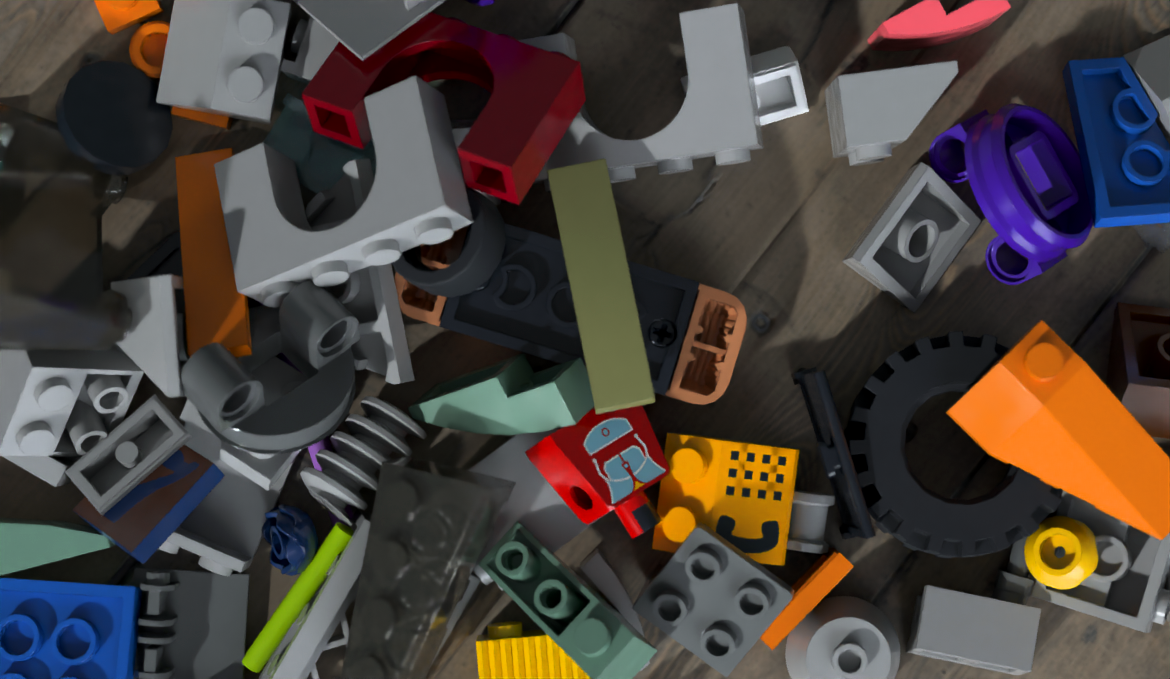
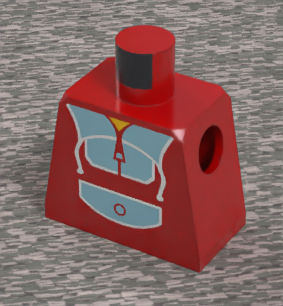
(605, 466)

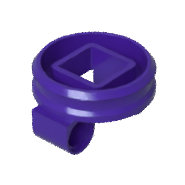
(1007, 193)

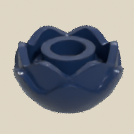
(291, 538)

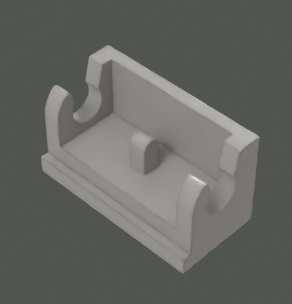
(974, 630)

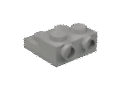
(1128, 575)

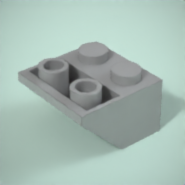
(62, 399)

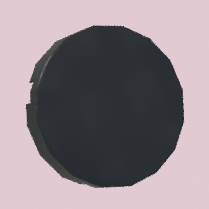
(113, 117)

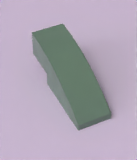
(508, 398)

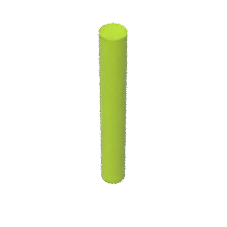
(297, 598)

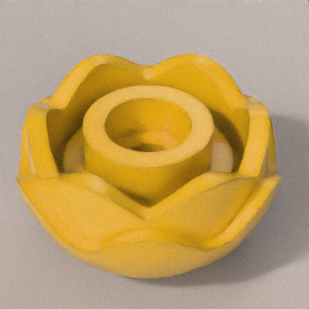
(1079, 557)

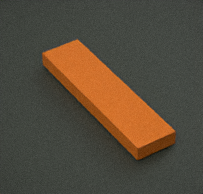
(211, 297)

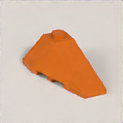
(1067, 428)

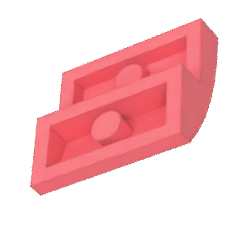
(930, 26)

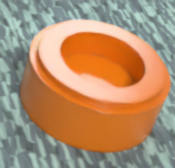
(148, 48)

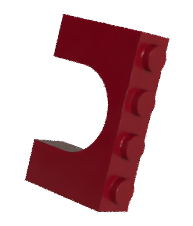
(515, 134)

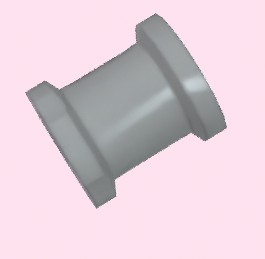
(809, 521)

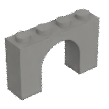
(715, 119)
(412, 202)

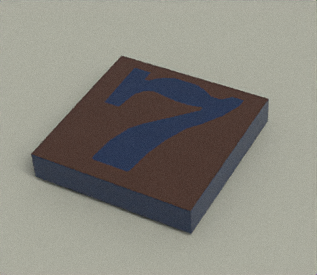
(156, 504)

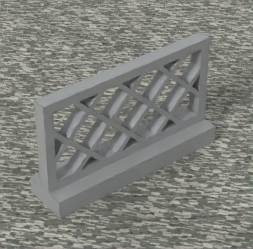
(319, 618)

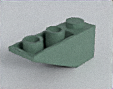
(566, 607)

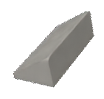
(128, 454)

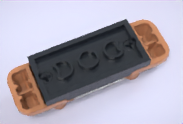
(528, 306)

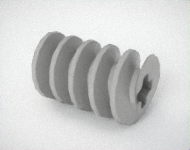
(359, 456)

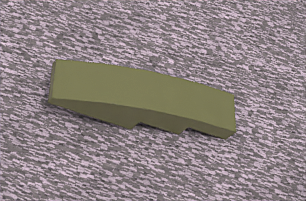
(601, 286)

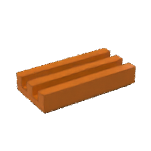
(808, 592)

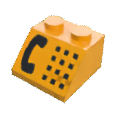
(733, 489)

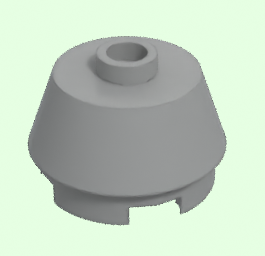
(843, 641)

